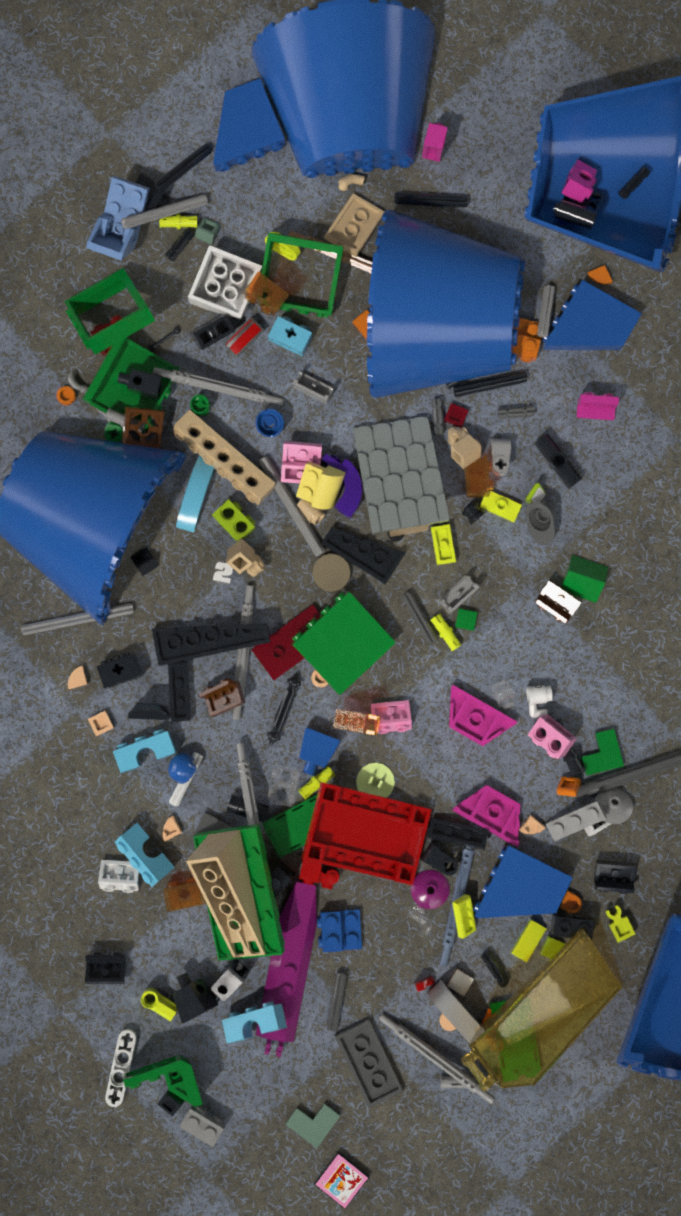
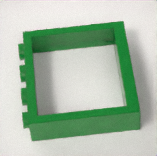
(98, 293)
(302, 307)

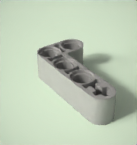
(454, 1010)

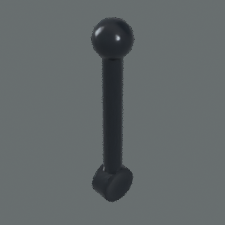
(151, 348)

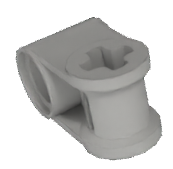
(500, 453)

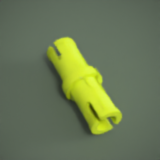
(179, 221)
(446, 632)
(314, 784)

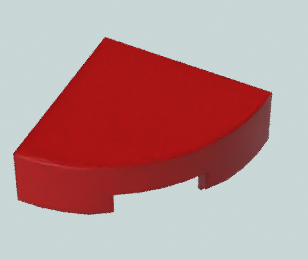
(422, 984)

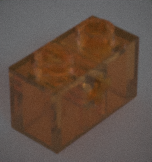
(274, 299)
(356, 722)
(176, 902)

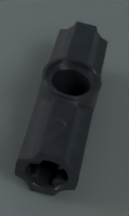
(566, 471)

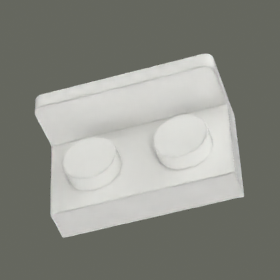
(118, 876)

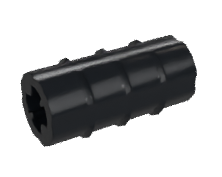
(237, 806)

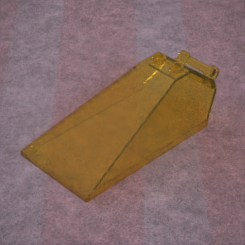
(543, 1017)

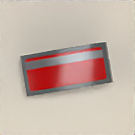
(244, 336)

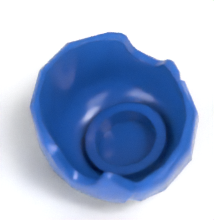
(267, 418)
(181, 768)

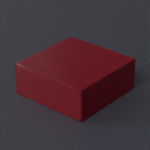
(456, 415)

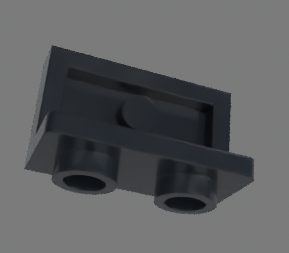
(614, 876)
(105, 968)

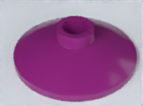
(422, 882)

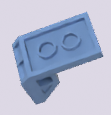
(108, 235)

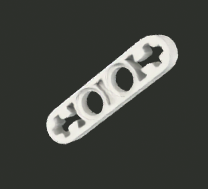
(117, 1066)

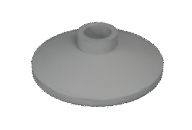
(615, 813)

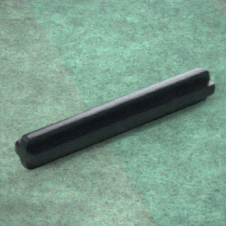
(182, 167)
(431, 199)
(490, 384)

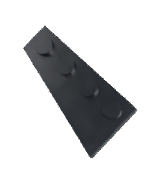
(372, 558)

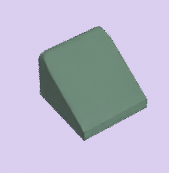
(207, 230)

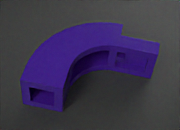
(352, 494)

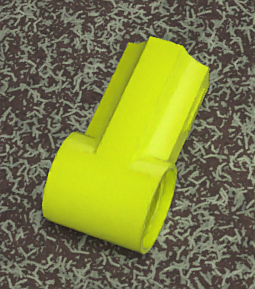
(161, 1005)

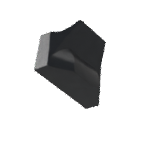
(149, 712)

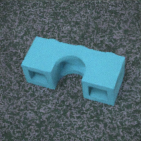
(128, 755)
(132, 846)
(239, 1026)

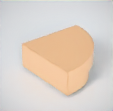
(77, 678)
(531, 826)
(171, 829)

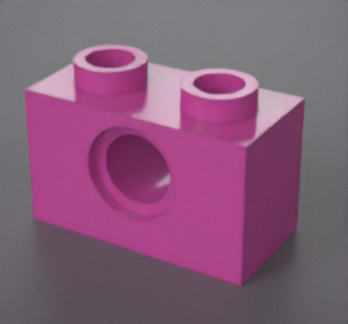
(579, 182)

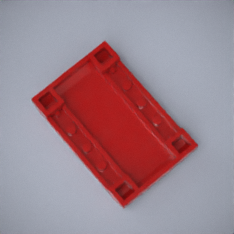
(366, 833)

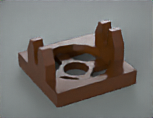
(130, 413)

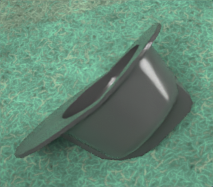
(541, 522)

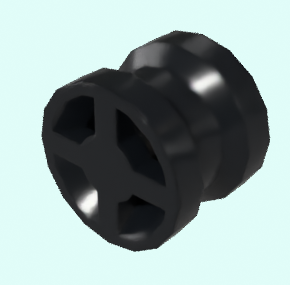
(473, 513)

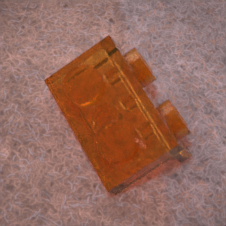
(478, 479)

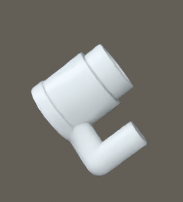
(538, 695)

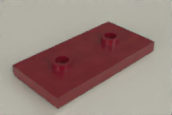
(280, 654)

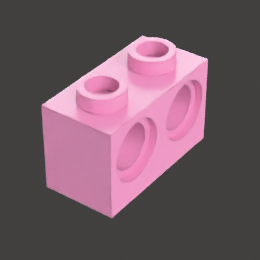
(554, 732)

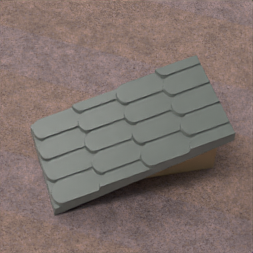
(400, 476)

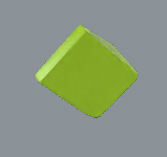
(551, 947)

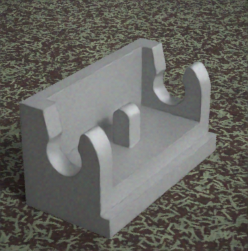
(313, 387)
(458, 594)

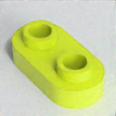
(288, 251)

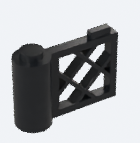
(579, 213)

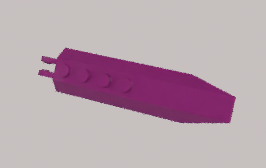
(289, 971)

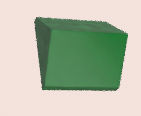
(585, 578)

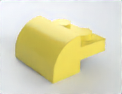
(320, 485)

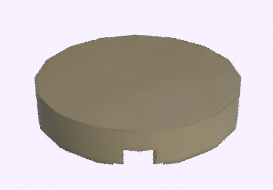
(331, 572)

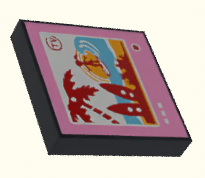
(341, 1180)

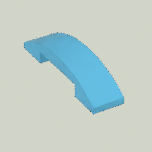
(194, 495)

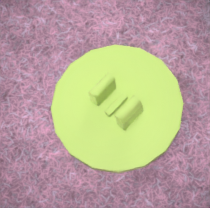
(375, 780)

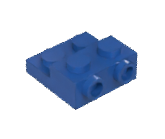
(340, 930)

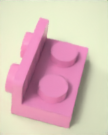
(393, 716)

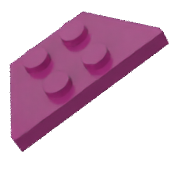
(475, 718)
(492, 812)

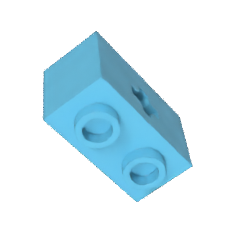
(296, 343)

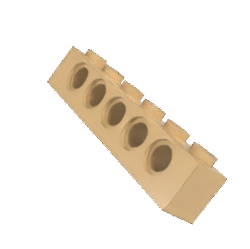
(221, 448)

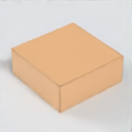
(100, 723)

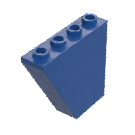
(246, 127)
(591, 322)
(522, 887)

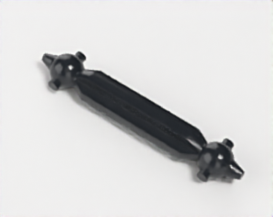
(283, 709)

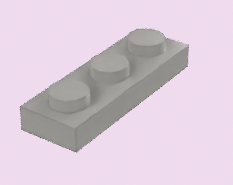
(576, 820)

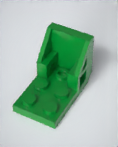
(182, 1084)

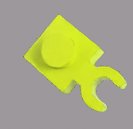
(620, 926)

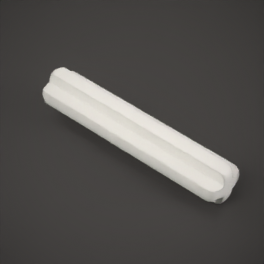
(181, 788)

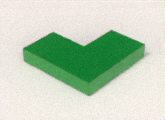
(607, 758)

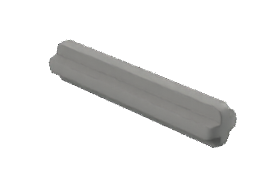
(546, 310)

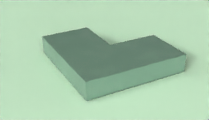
(313, 1129)

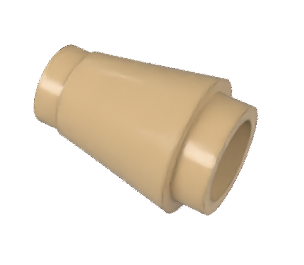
(312, 514)

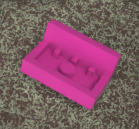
(597, 407)

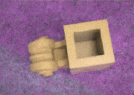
(463, 446)
(243, 557)

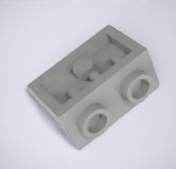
(203, 1125)

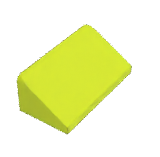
(528, 940)

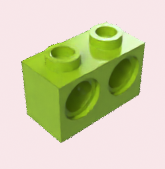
(231, 524)

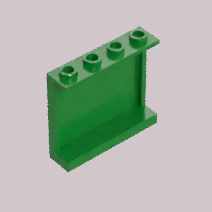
(123, 357)
(342, 642)

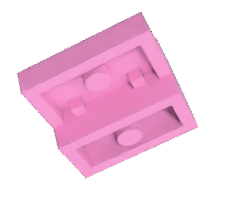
(295, 458)

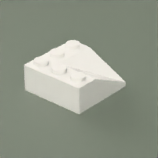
(222, 282)

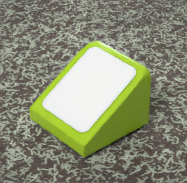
(536, 494)

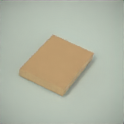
(354, 225)

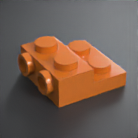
(528, 341)

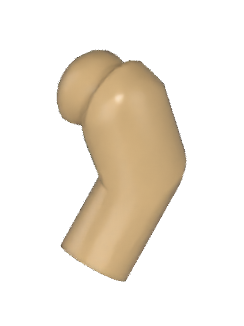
(349, 179)

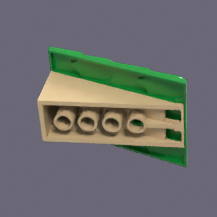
(238, 892)

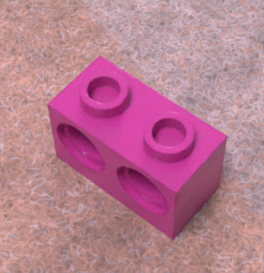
(434, 142)

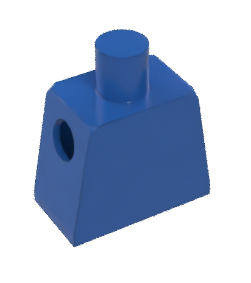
(316, 750)

